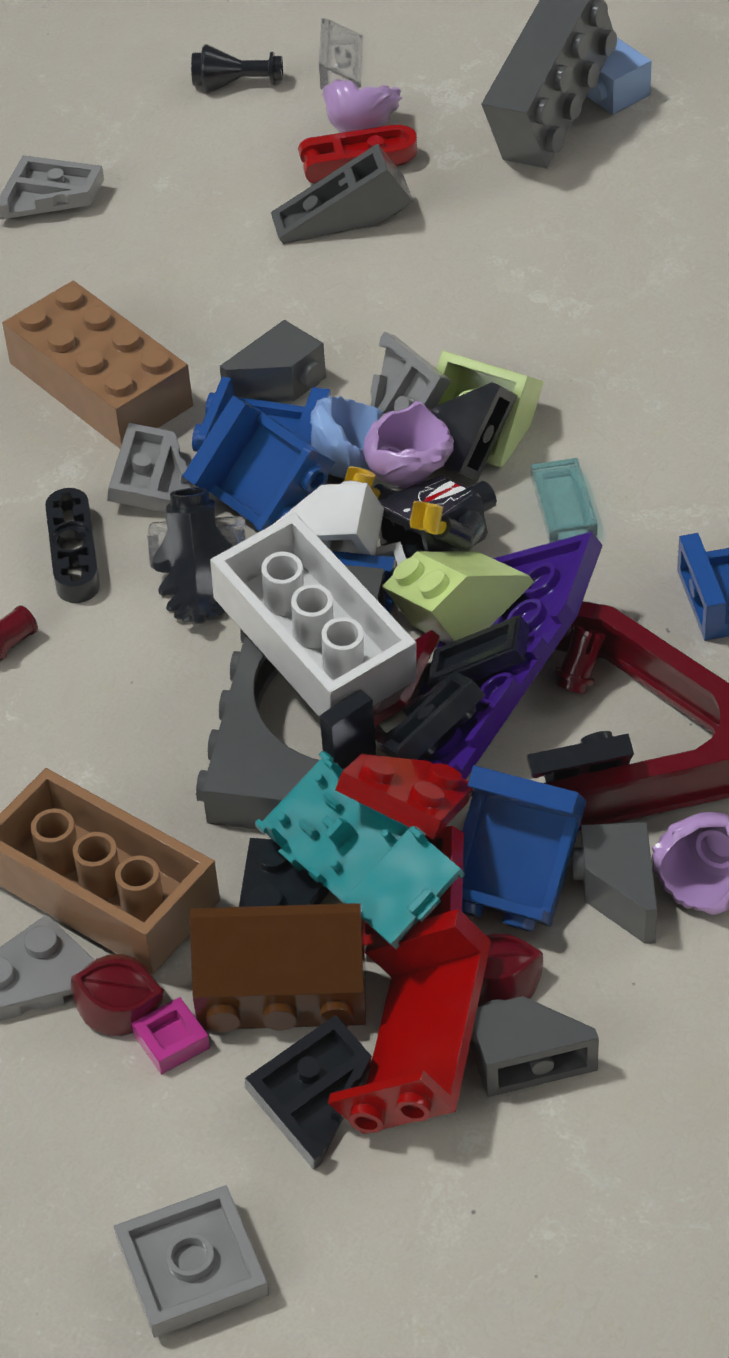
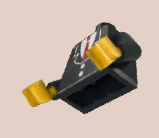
(431, 514)

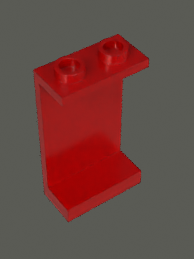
(423, 1024)

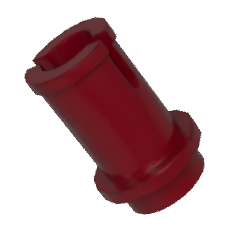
(15, 628)
(580, 660)

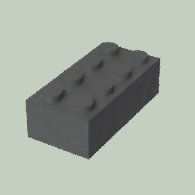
(548, 78)

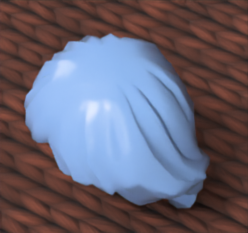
(340, 431)

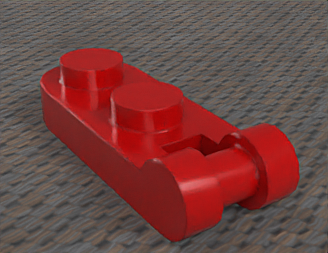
(330, 152)

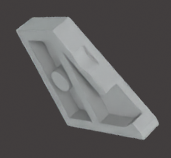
(49, 186)
(405, 378)
(147, 469)
(38, 968)

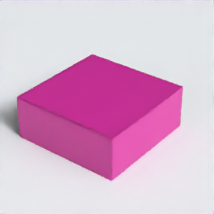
(170, 1035)

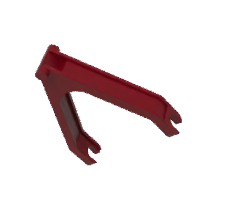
(664, 781)

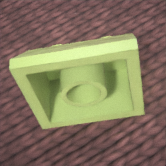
(471, 374)
(454, 591)

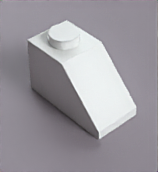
(343, 516)

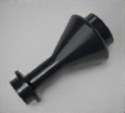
(216, 68)

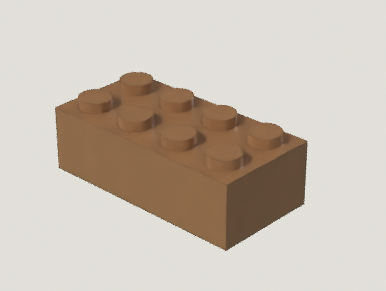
(97, 362)
(102, 869)

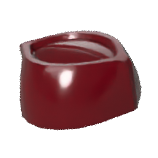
(511, 969)
(115, 993)

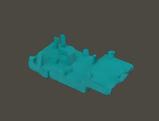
(360, 853)

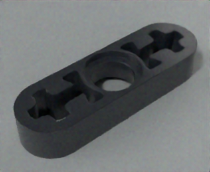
(82, 557)

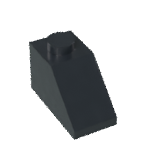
(475, 426)

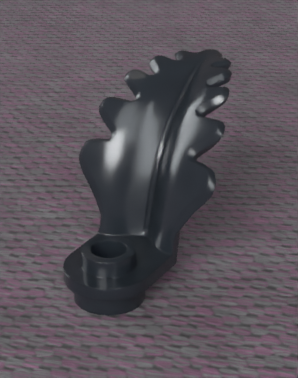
(187, 554)

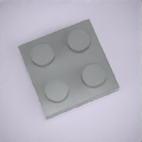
(191, 1261)

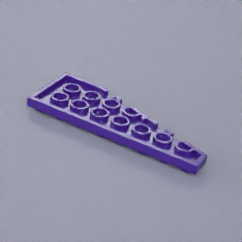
(549, 607)

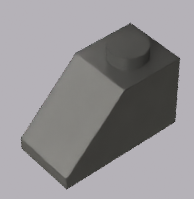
(277, 365)
(618, 875)
(529, 1045)

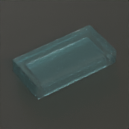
(563, 499)

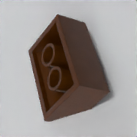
(277, 966)

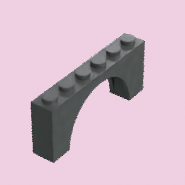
(248, 763)

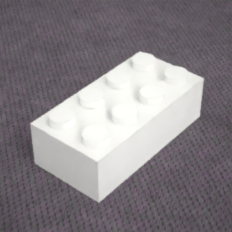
(312, 616)

